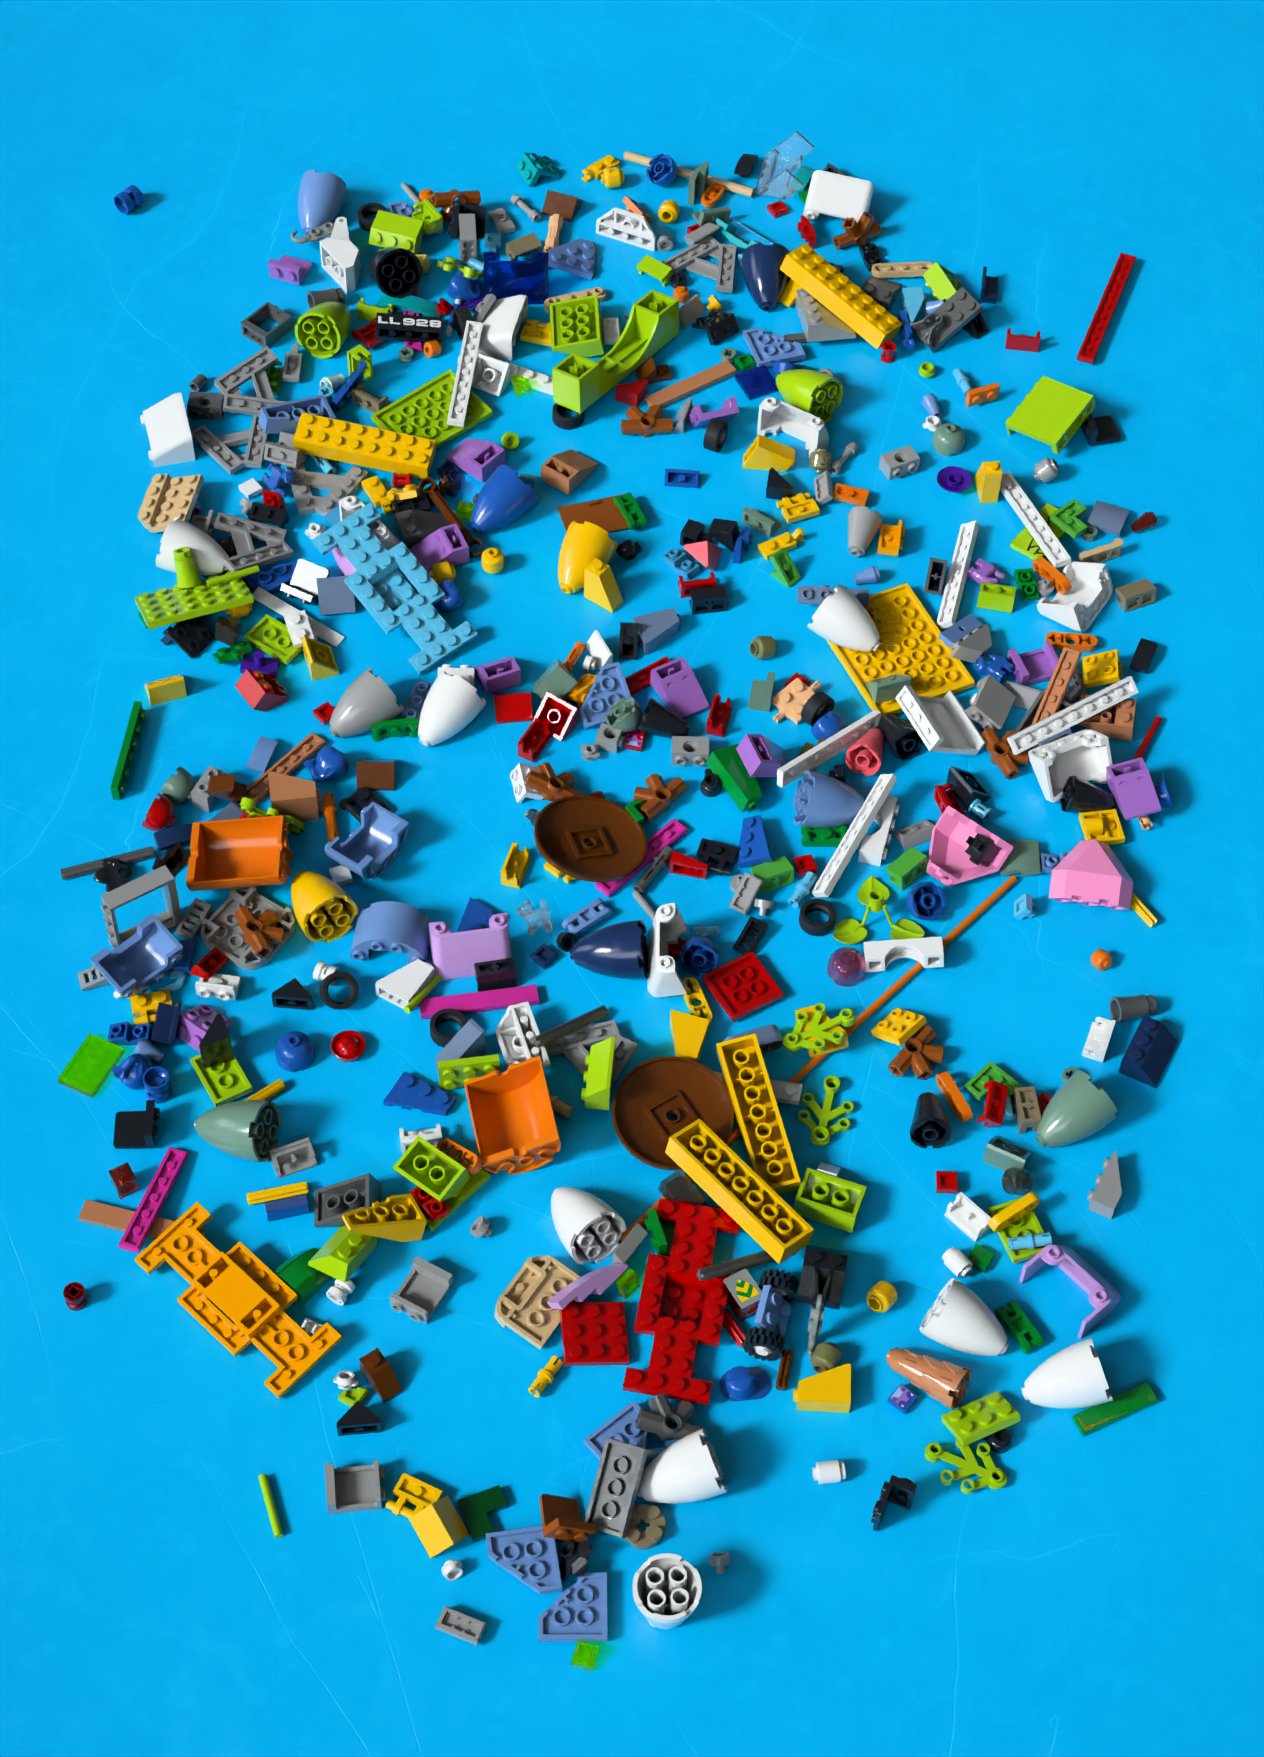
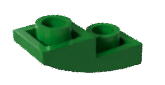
(1025, 584)

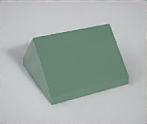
(556, 680)
(888, 687)
(1005, 1154)

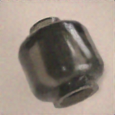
(1016, 1181)

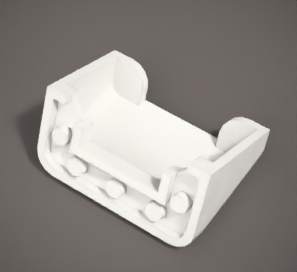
(837, 196)
(502, 326)
(780, 416)
(168, 432)
(352, 504)
(1085, 600)
(1078, 754)
(661, 968)

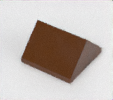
(561, 204)
(376, 774)

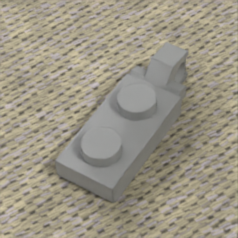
(292, 365)

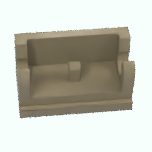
(522, 245)
(367, 400)
(1136, 595)
(1026, 1108)

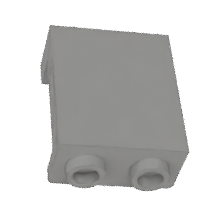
(284, 451)
(991, 704)
(422, 1290)
(354, 1488)

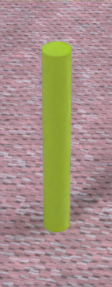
(231, 576)
(423, 993)
(270, 1505)

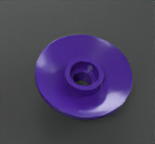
(471, 305)
(953, 479)

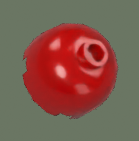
(160, 814)

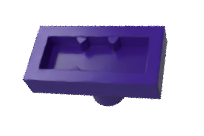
(260, 663)

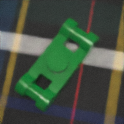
(630, 510)
(395, 728)
(824, 836)
(1019, 1326)

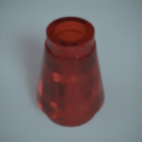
(1144, 522)

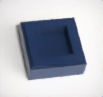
(544, 956)

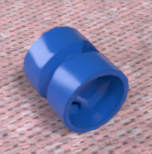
(128, 199)
(157, 1084)

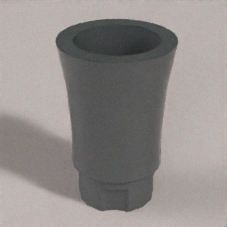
(321, 296)
(1131, 1007)

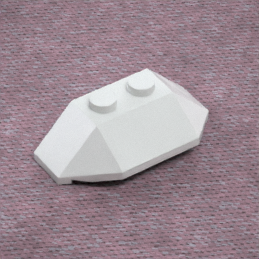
(626, 228)
(516, 1035)

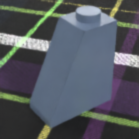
(656, 628)
(465, 1044)

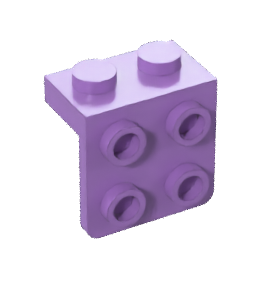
(289, 269)
(195, 1023)

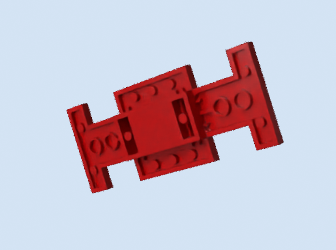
(690, 1308)

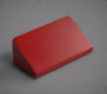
(209, 964)

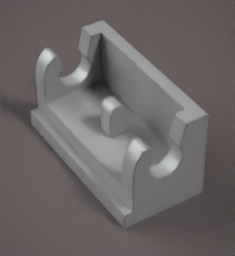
(293, 1158)

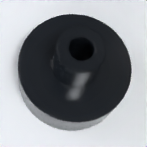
(678, 280)
(566, 941)

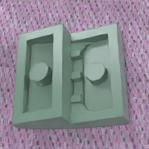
(698, 182)
(1022, 859)

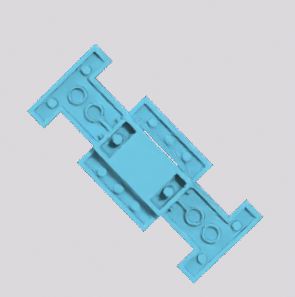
(389, 594)

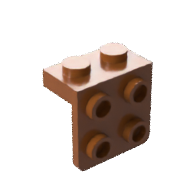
(562, 1519)

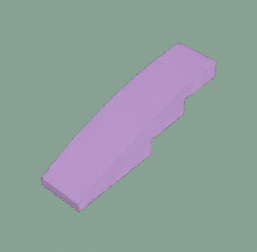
(590, 1283)

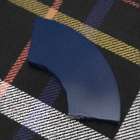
(452, 473)

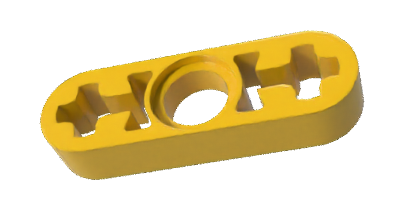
(697, 994)
(1014, 1212)

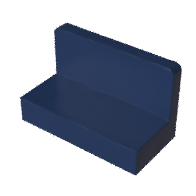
(988, 289)
(165, 1023)

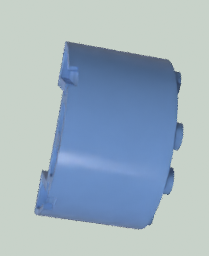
(373, 845)
(391, 928)
(139, 959)

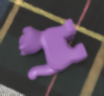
(984, 573)

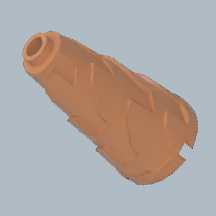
(938, 1378)

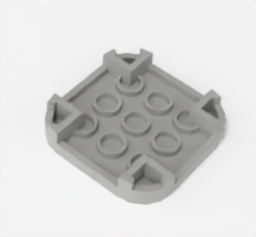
(225, 933)

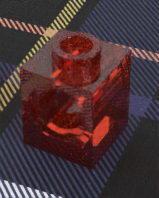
(123, 1180)

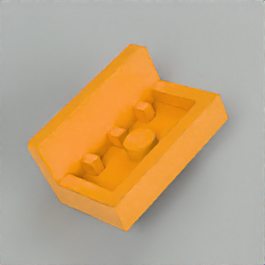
(890, 540)
(580, 692)

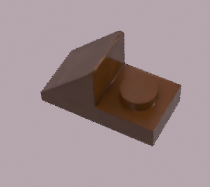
(653, 373)
(226, 788)

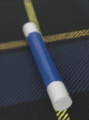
(450, 326)

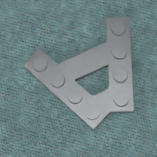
(692, 260)
(253, 369)
(218, 446)
(338, 485)
(242, 532)
(574, 1046)

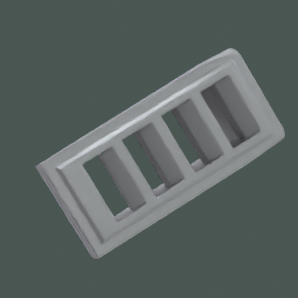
(196, 908)
(100, 981)

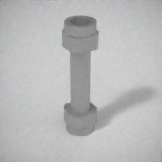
(518, 202)
(850, 450)

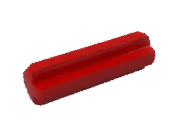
(734, 1329)

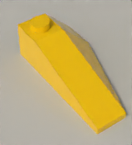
(393, 1219)

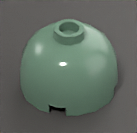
(948, 439)
(624, 715)
(179, 787)

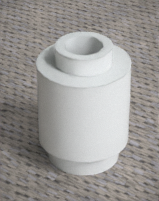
(957, 1262)
(829, 1472)

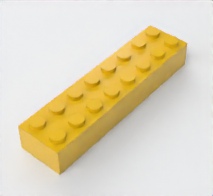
(840, 296)
(364, 445)
(758, 1113)
(739, 1191)

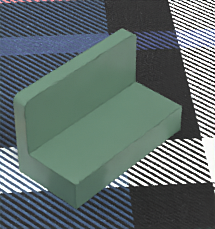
(710, 215)
(760, 521)
(761, 694)

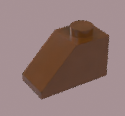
(380, 1375)

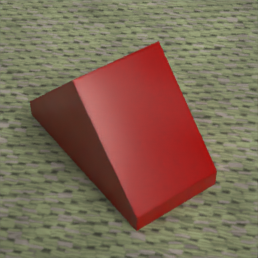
(632, 392)

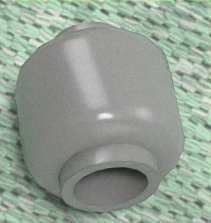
(1046, 470)

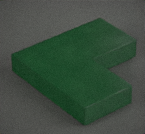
(477, 1507)

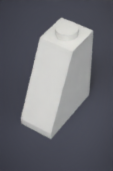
(405, 983)

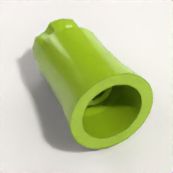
(185, 568)

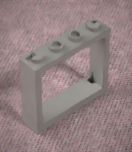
(135, 889)

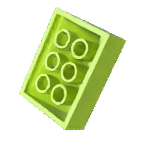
(577, 326)

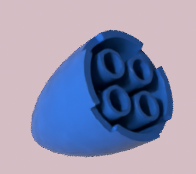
(501, 501)

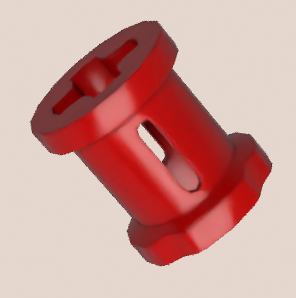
(888, 352)
(401, 480)

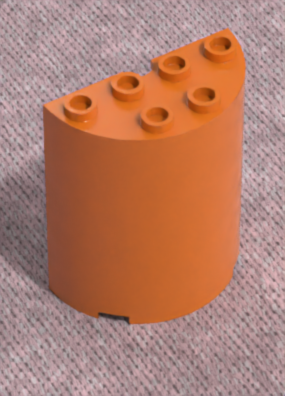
(239, 853)
(513, 1118)

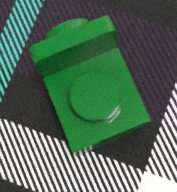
(633, 808)

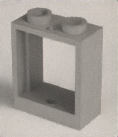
(467, 238)

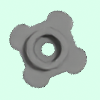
(590, 752)

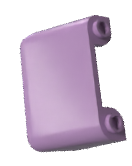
(458, 951)

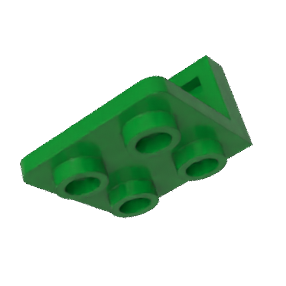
(660, 1232)

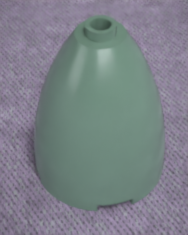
(1075, 1112)
(241, 1128)

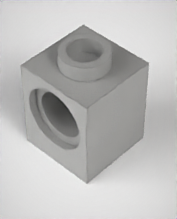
(609, 738)

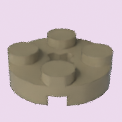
(654, 1533)

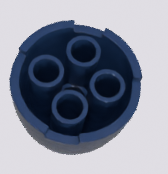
(763, 274)
(614, 951)

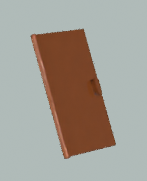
(599, 512)

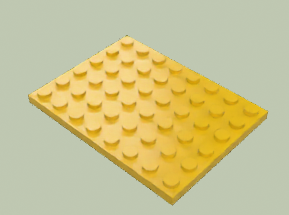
(907, 648)

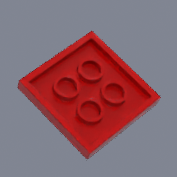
(742, 986)
(594, 1334)

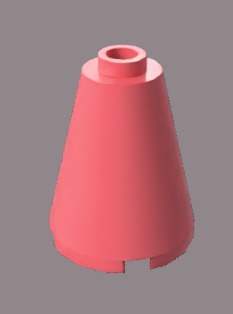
(866, 753)

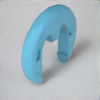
(180, 976)

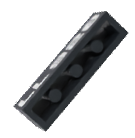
(408, 327)

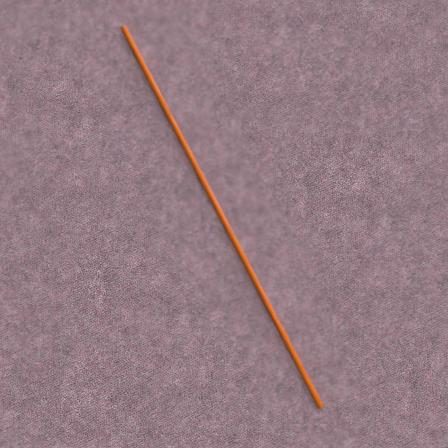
(868, 1012)

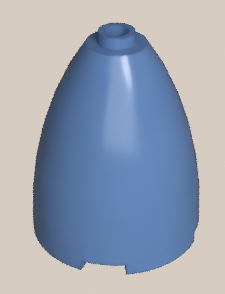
(319, 199)
(825, 802)

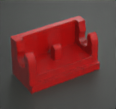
(1022, 342)
(684, 586)
(718, 717)
(534, 741)
(946, 798)
(994, 1104)

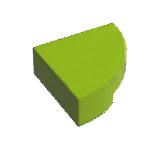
(352, 1396)

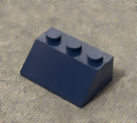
(1148, 1052)

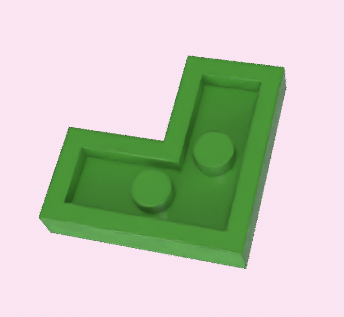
(1067, 518)
(986, 1074)

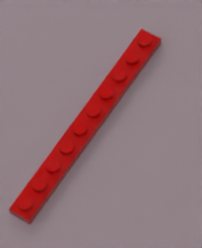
(1106, 308)

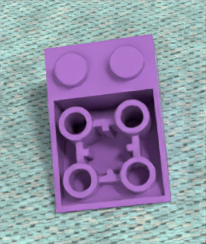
(477, 457)
(441, 546)
(678, 688)
(761, 755)
(1132, 788)

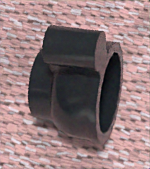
(628, 549)
(838, 773)
(710, 784)
(999, 1441)

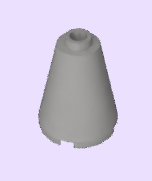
(862, 529)

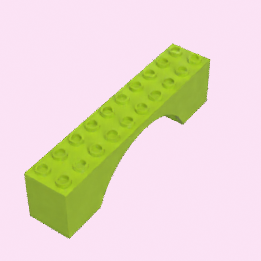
(650, 326)

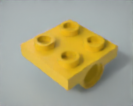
(1101, 669)
(1102, 826)
(898, 1026)

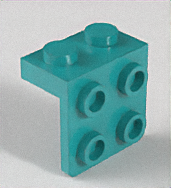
(532, 166)

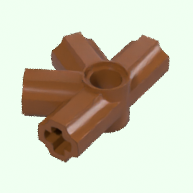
(446, 200)
(857, 232)
(646, 423)
(1002, 753)
(548, 784)
(658, 796)
(259, 931)
(918, 1060)

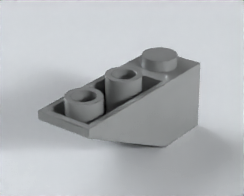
(1108, 1192)

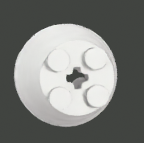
(670, 1580)

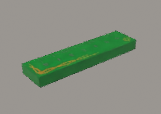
(1113, 1411)

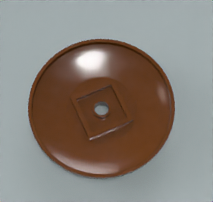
(581, 819)
(663, 1088)

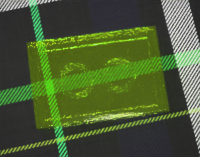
(91, 1065)

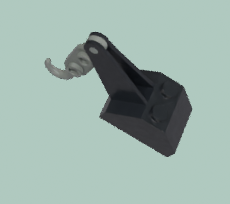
(821, 1285)

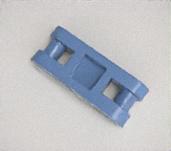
(587, 917)

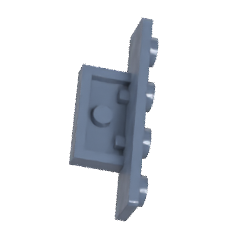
(816, 595)

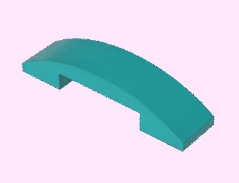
(729, 230)
(410, 304)

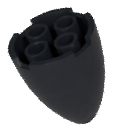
(395, 271)

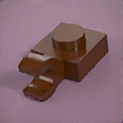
(443, 486)

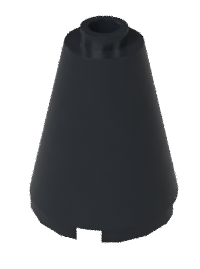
(661, 721)
(900, 736)
(1085, 797)
(929, 1122)

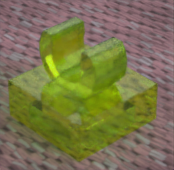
(520, 384)
(464, 511)
(627, 1283)
(585, 1656)

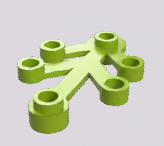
(451, 263)
(249, 805)
(796, 1039)
(824, 1114)
(968, 1467)

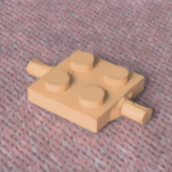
(792, 699)

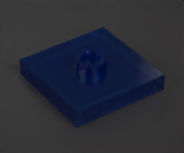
(756, 382)

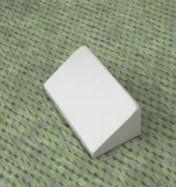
(597, 647)

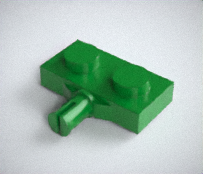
(232, 653)

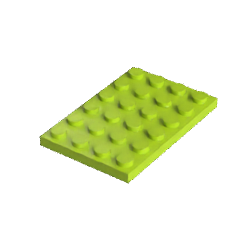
(426, 411)
(181, 604)

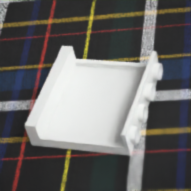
(941, 722)

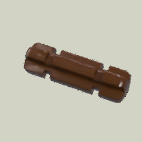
(784, 1369)

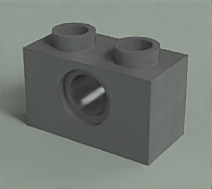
(205, 405)

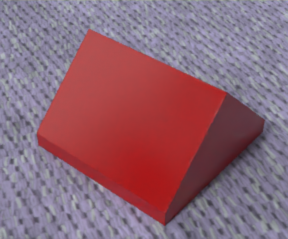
(513, 707)
(558, 715)

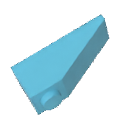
(912, 302)

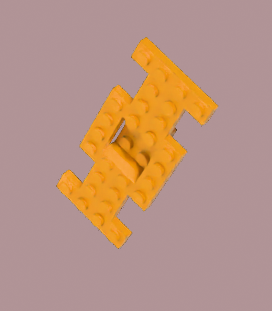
(245, 1293)

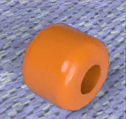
(426, 193)
(681, 293)
(432, 349)
(1101, 959)

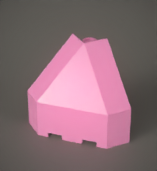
(948, 845)
(1092, 877)

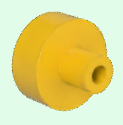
(714, 303)

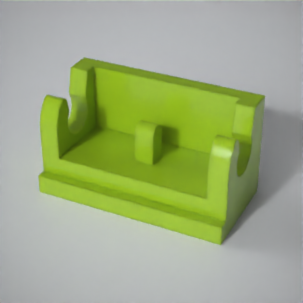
(432, 217)
(655, 269)
(369, 312)
(357, 354)
(996, 597)

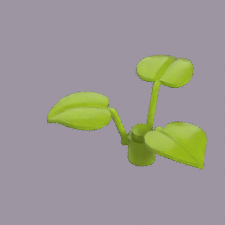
(874, 896)

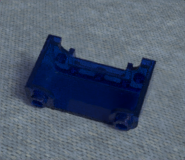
(517, 277)

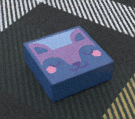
(902, 1398)

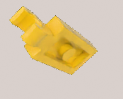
(597, 168)
(377, 493)
(784, 540)

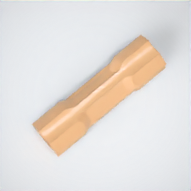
(555, 226)

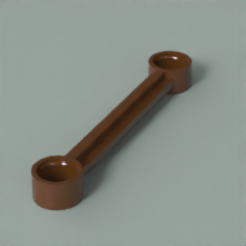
(449, 514)

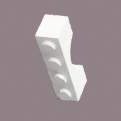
(873, 845)
(924, 950)

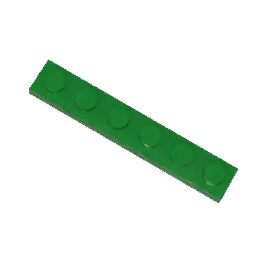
(126, 754)

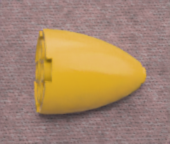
(578, 549)
(321, 907)

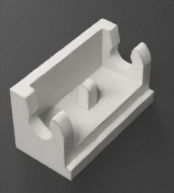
(1098, 1039)
(432, 1136)
(968, 1217)

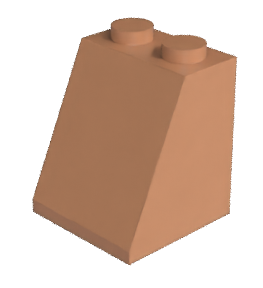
(294, 796)

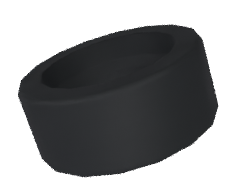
(367, 210)
(460, 317)
(565, 422)
(715, 435)
(816, 707)
(817, 905)
(324, 990)
(440, 1017)

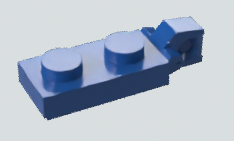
(906, 332)

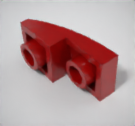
(806, 231)
(273, 499)
(429, 1205)

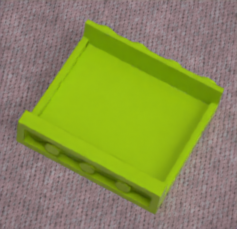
(1051, 413)

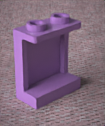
(727, 413)
(1033, 666)

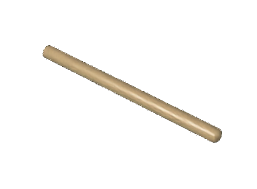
(686, 173)

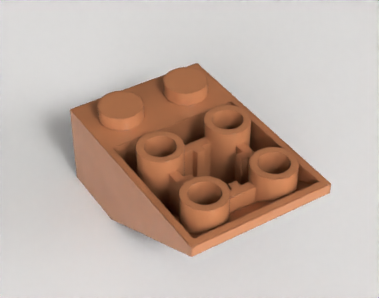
(567, 470)
(1115, 721)

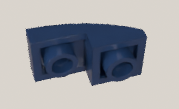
(171, 836)

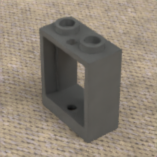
(251, 330)

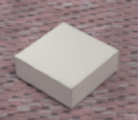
(250, 488)
(340, 875)

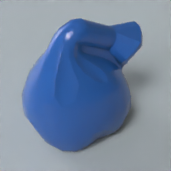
(464, 288)
(452, 599)
(828, 726)
(328, 764)
(132, 1070)

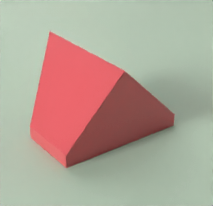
(705, 552)

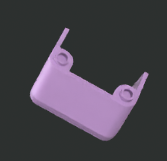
(1100, 1291)

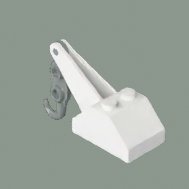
(337, 253)

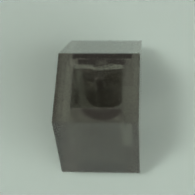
(228, 630)
(681, 1189)

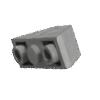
(973, 645)

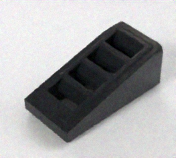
(752, 922)

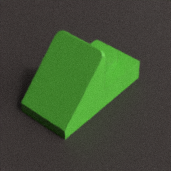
(784, 568)

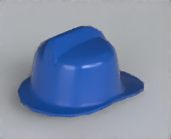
(780, 366)
(1162, 793)
(744, 1384)

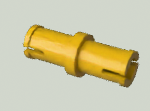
(545, 1376)

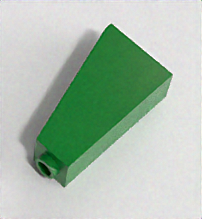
(735, 778)

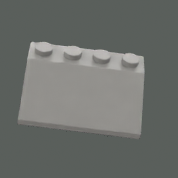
(818, 321)

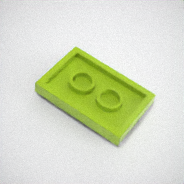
(272, 638)
(457, 1071)
(223, 1081)
(1026, 1224)
(980, 1418)

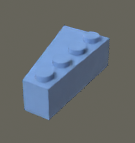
(286, 415)

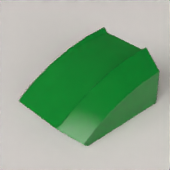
(301, 1277)

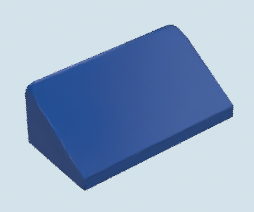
(681, 478)
(287, 1207)

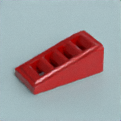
(687, 866)

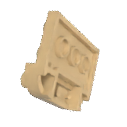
(169, 499)
(524, 1301)

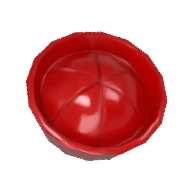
(348, 1045)

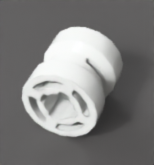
(322, 970)
(340, 1291)

